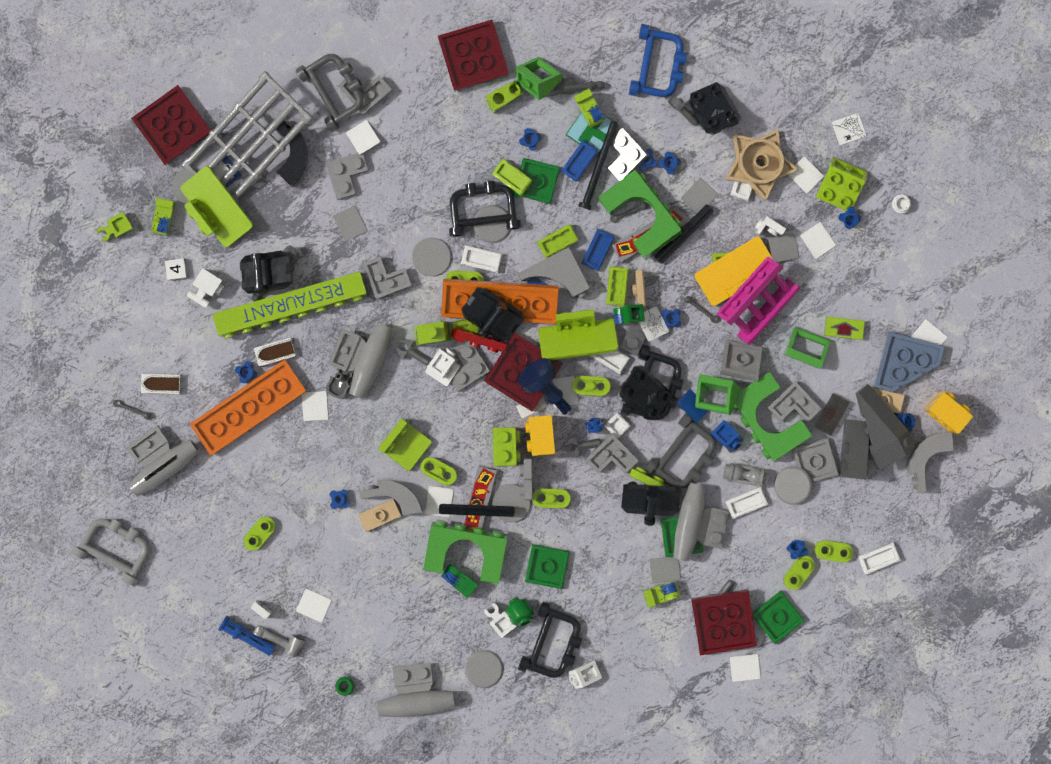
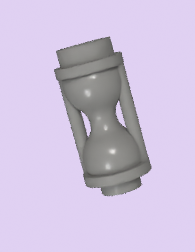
(735, 473)

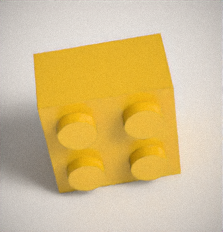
(948, 412)
(541, 435)

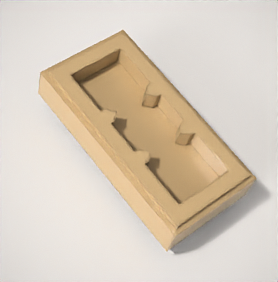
(638, 288)
(891, 399)
(379, 515)

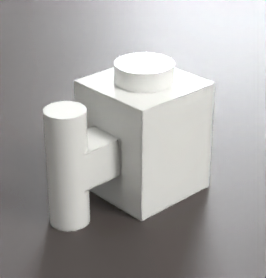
(207, 284)

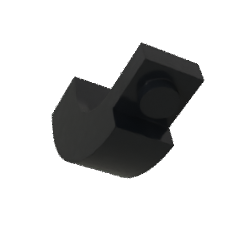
(298, 157)

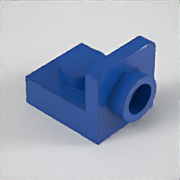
(727, 436)

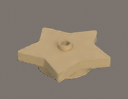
(769, 153)

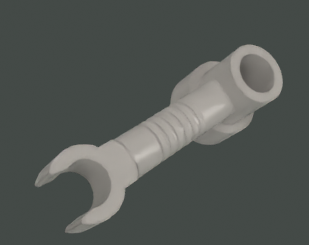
(292, 646)

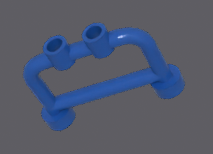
(679, 58)

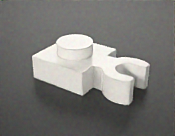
(500, 622)

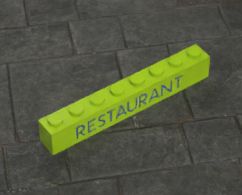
(288, 304)

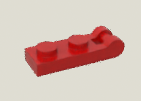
(477, 340)

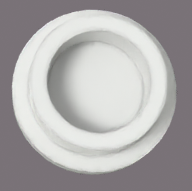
(901, 204)

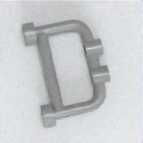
(115, 526)

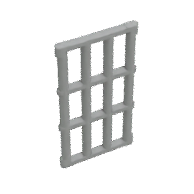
(252, 120)

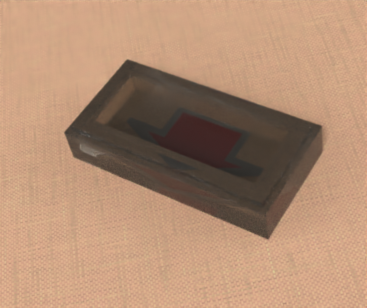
(831, 414)

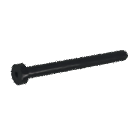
(599, 165)

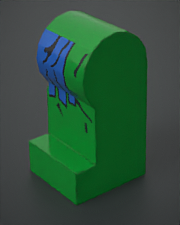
(627, 314)
(459, 580)

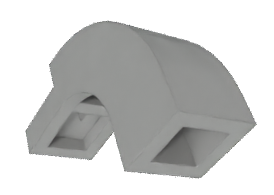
(920, 455)

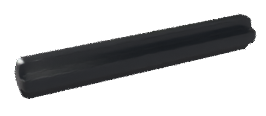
(687, 231)
(478, 510)

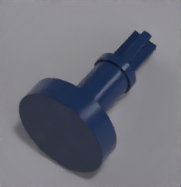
(538, 377)

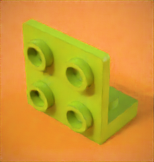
(841, 184)
(405, 444)
(505, 446)

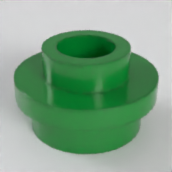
(344, 692)

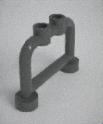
(354, 86)
(694, 473)

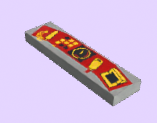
(625, 247)
(480, 496)

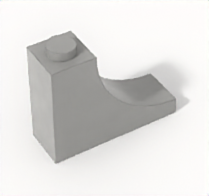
(562, 269)

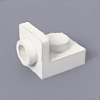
(773, 227)
(442, 362)
(584, 675)

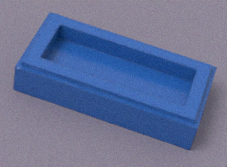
(579, 160)
(598, 250)

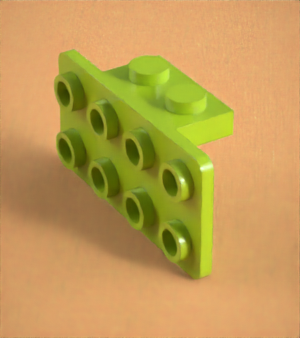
(214, 207)
(577, 336)

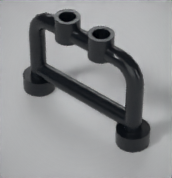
(488, 188)
(675, 383)
(567, 659)

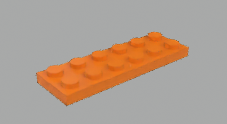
(535, 301)
(248, 407)

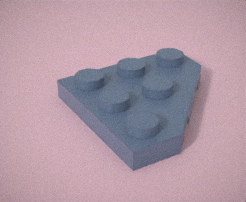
(905, 361)

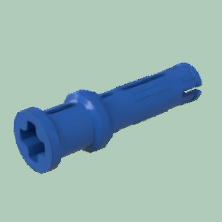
(267, 647)

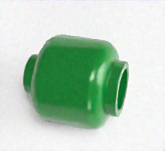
(519, 612)

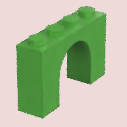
(634, 188)
(773, 444)
(491, 544)

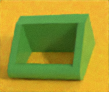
(532, 83)
(812, 361)
(717, 384)

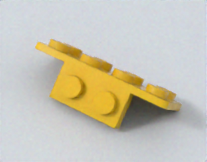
(729, 272)

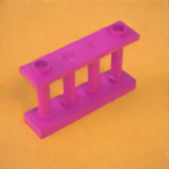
(748, 292)

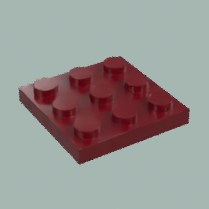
(473, 55)
(171, 125)
(509, 366)
(724, 622)

